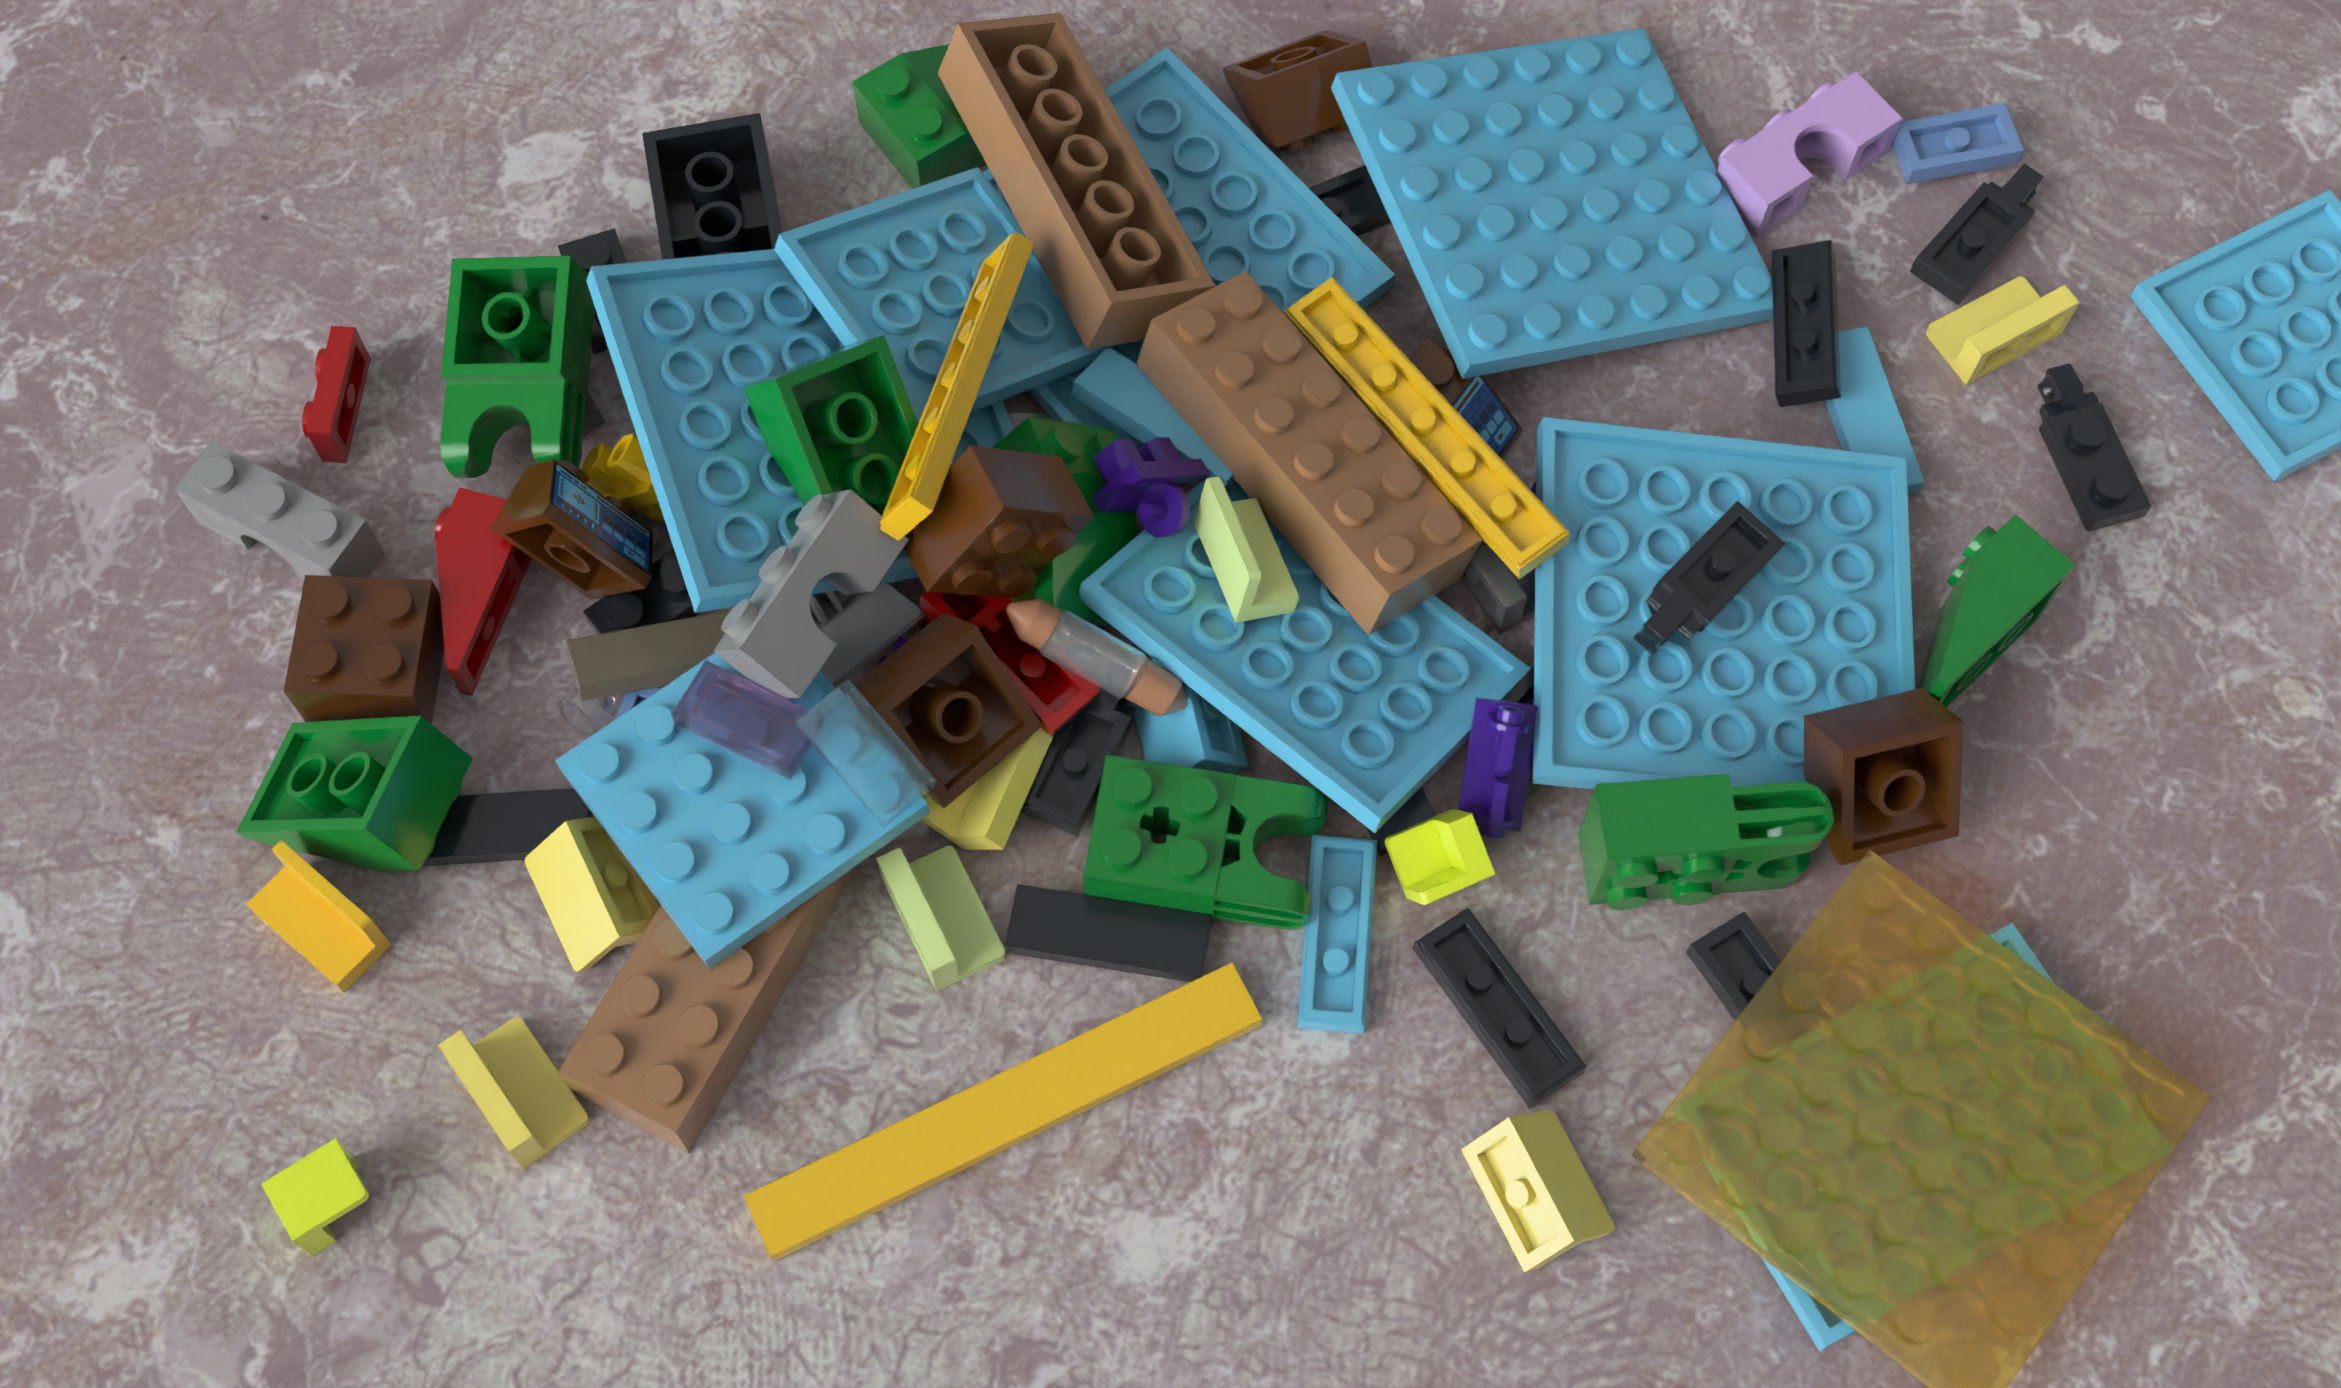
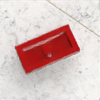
(341, 379)

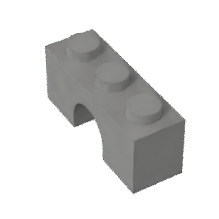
(257, 504)
(773, 632)

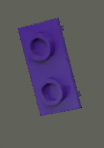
(1498, 765)

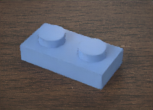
(1957, 143)

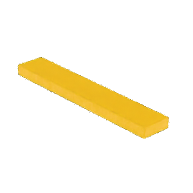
(956, 388)
(1429, 429)

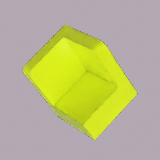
(1439, 856)
(316, 1194)

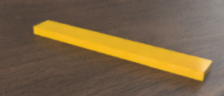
(1001, 1112)

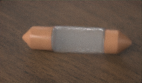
(1097, 656)

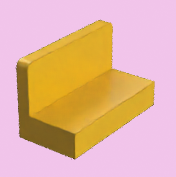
(318, 920)

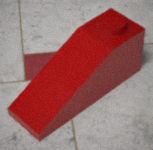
(476, 583)
(1047, 687)

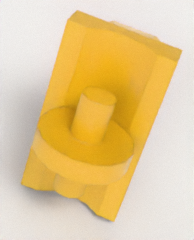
(623, 475)

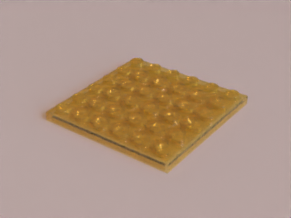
(1922, 1131)

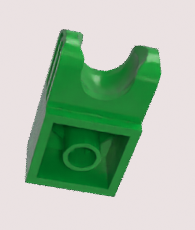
(515, 358)
(1697, 838)
(1210, 843)

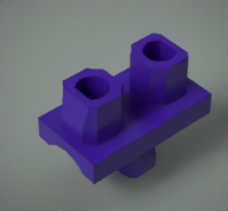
(1149, 482)

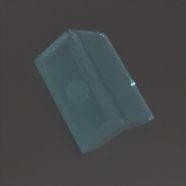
(866, 753)

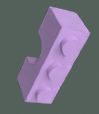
(1839, 125)

